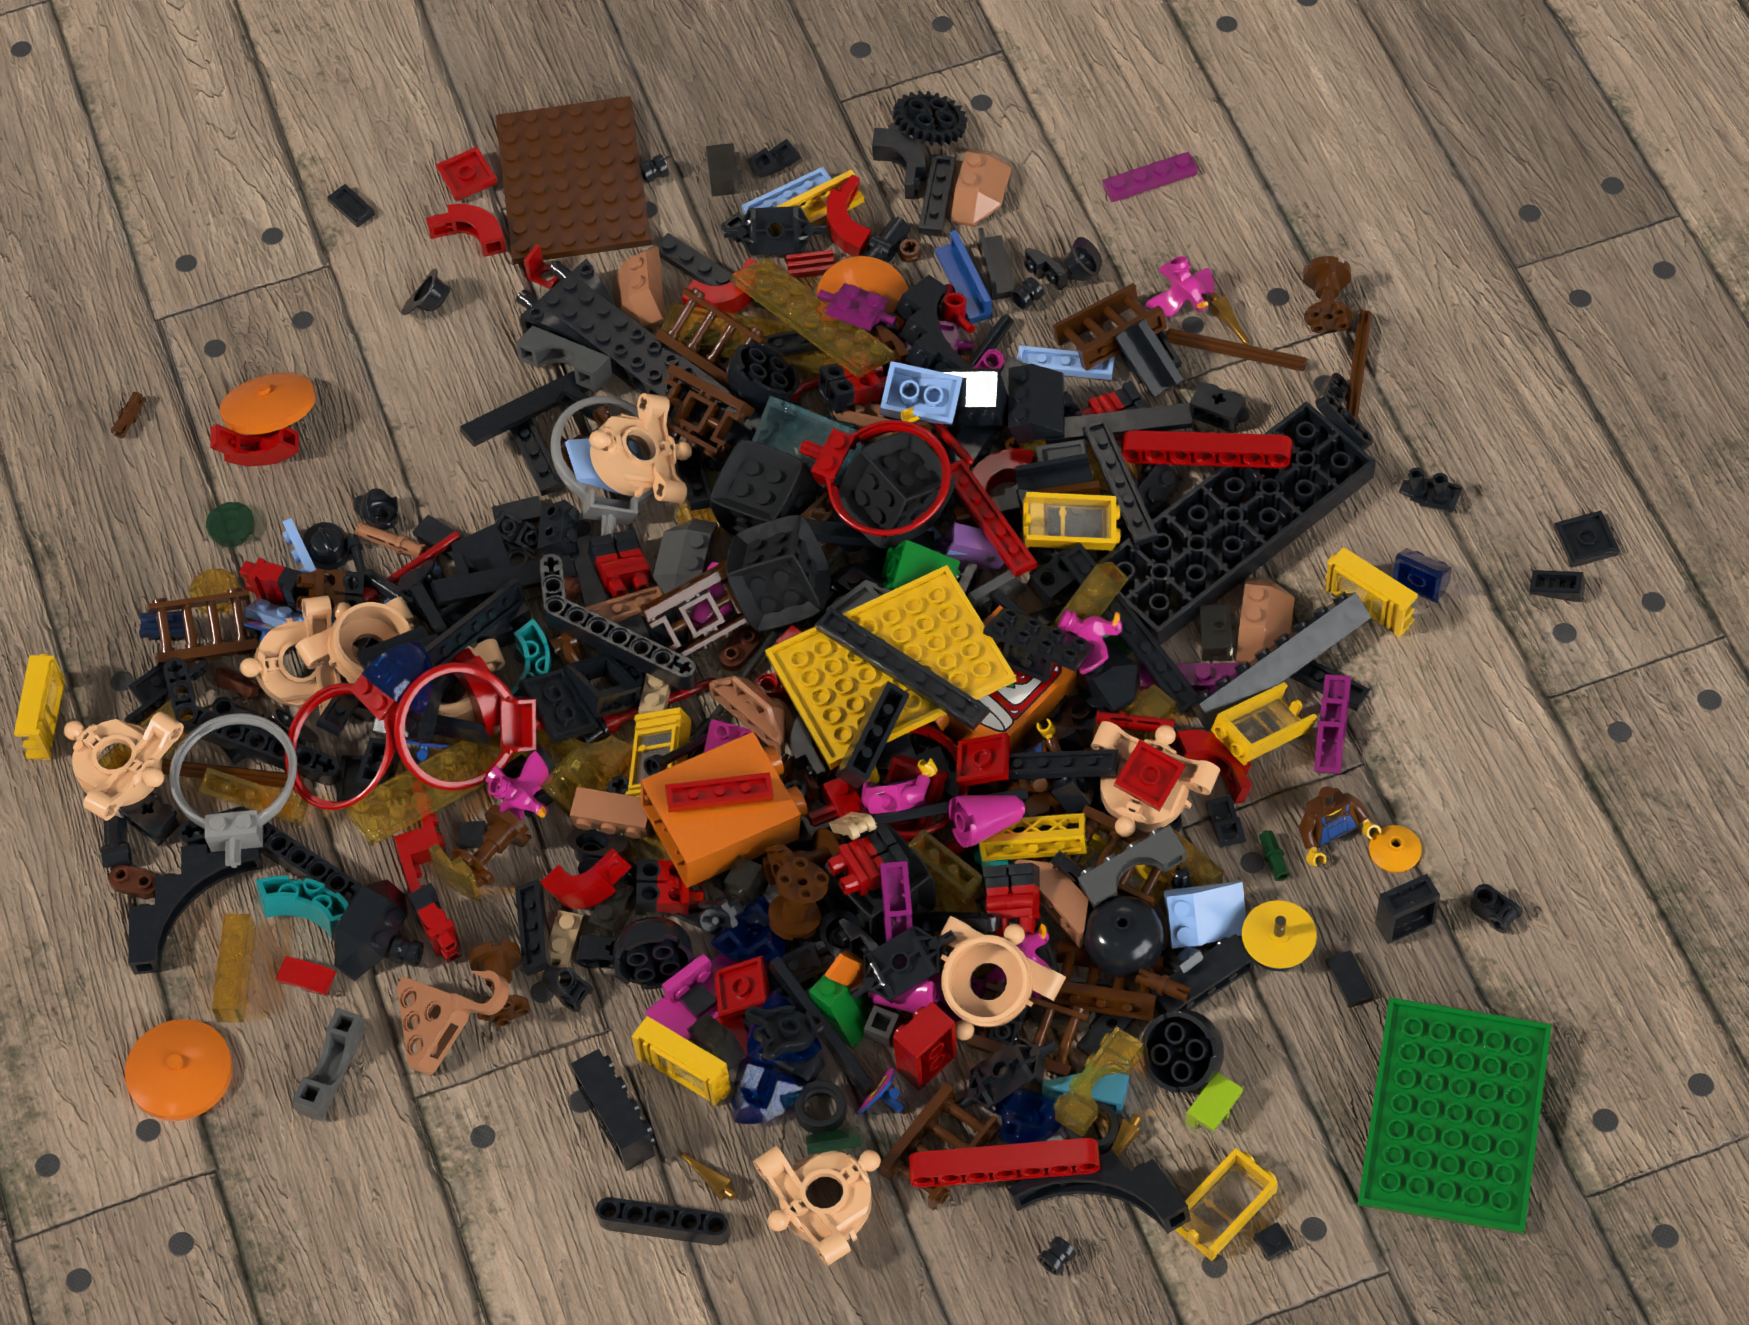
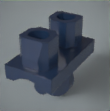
(150, 629)

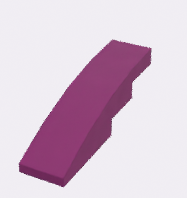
(1332, 724)
(896, 902)

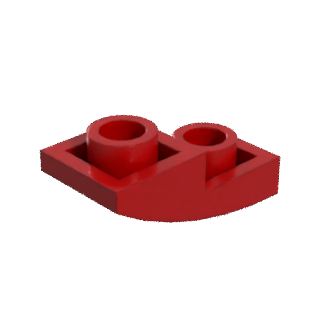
(306, 975)

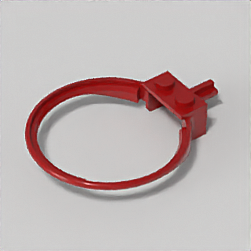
(832, 454)
(380, 706)
(517, 724)
(842, 797)

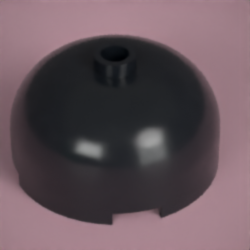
(761, 372)
(1123, 936)
(653, 952)
(1182, 1051)

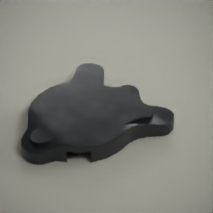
(1076, 714)
(784, 1029)

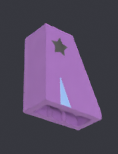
(970, 546)

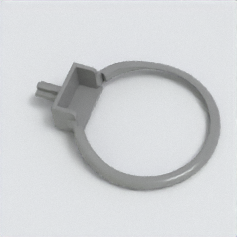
(593, 507)
(240, 829)

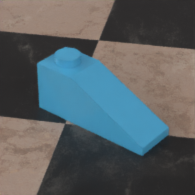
(1108, 1090)

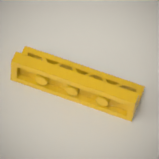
(816, 206)
(1034, 842)

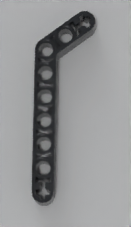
(677, 672)
(248, 733)
(286, 858)

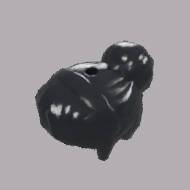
(377, 504)

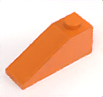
(846, 969)

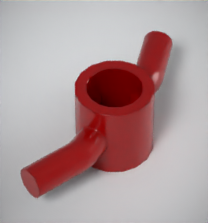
(955, 309)

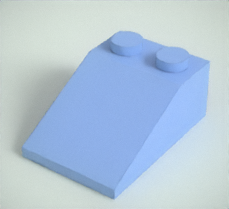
(928, 391)
(581, 462)
(1204, 913)

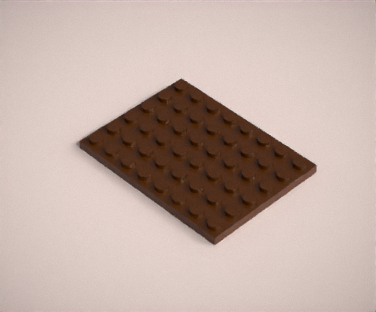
(573, 179)

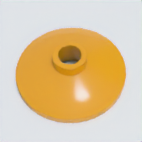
(1395, 858)

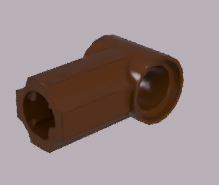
(565, 649)

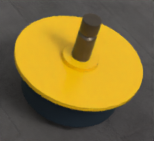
(1279, 935)

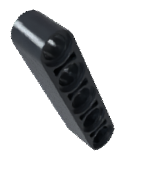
(673, 1229)

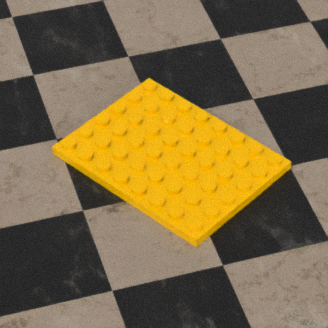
(922, 619)

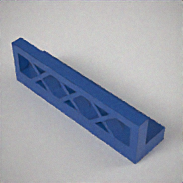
(964, 278)

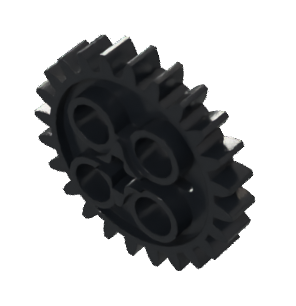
(929, 118)

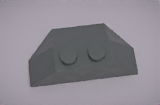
(684, 553)

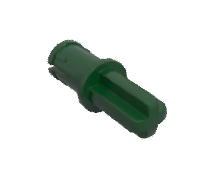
(1274, 855)

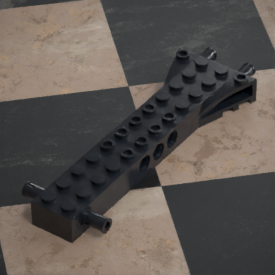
(586, 315)

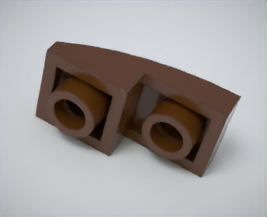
(893, 342)

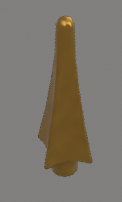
(1224, 311)
(1126, 1134)
(717, 1182)

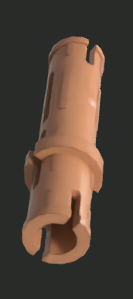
(399, 544)

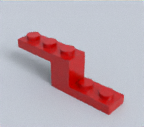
(414, 848)

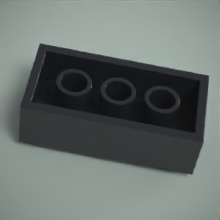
(614, 1109)

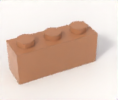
(609, 813)

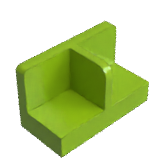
(1213, 1103)

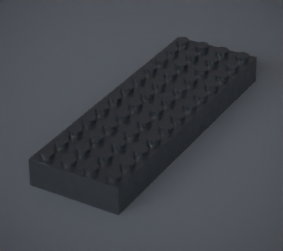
(1238, 523)

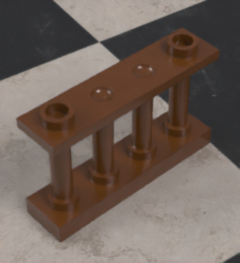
(1108, 308)
(691, 349)
(193, 651)
(1098, 821)
(1101, 999)
(1059, 1064)
(928, 1122)

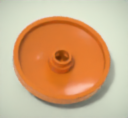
(870, 275)
(267, 403)
(178, 1069)

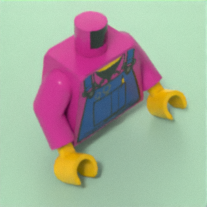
(897, 794)

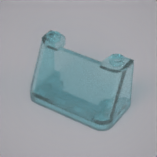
(788, 425)

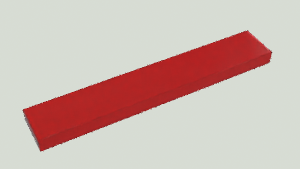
(991, 520)

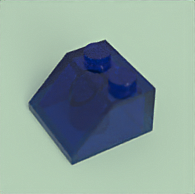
(1422, 574)

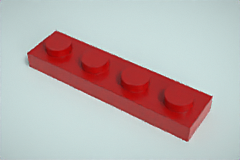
(719, 792)

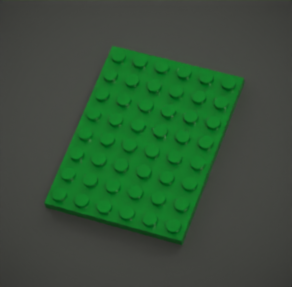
(1455, 1115)

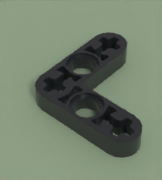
(1330, 405)

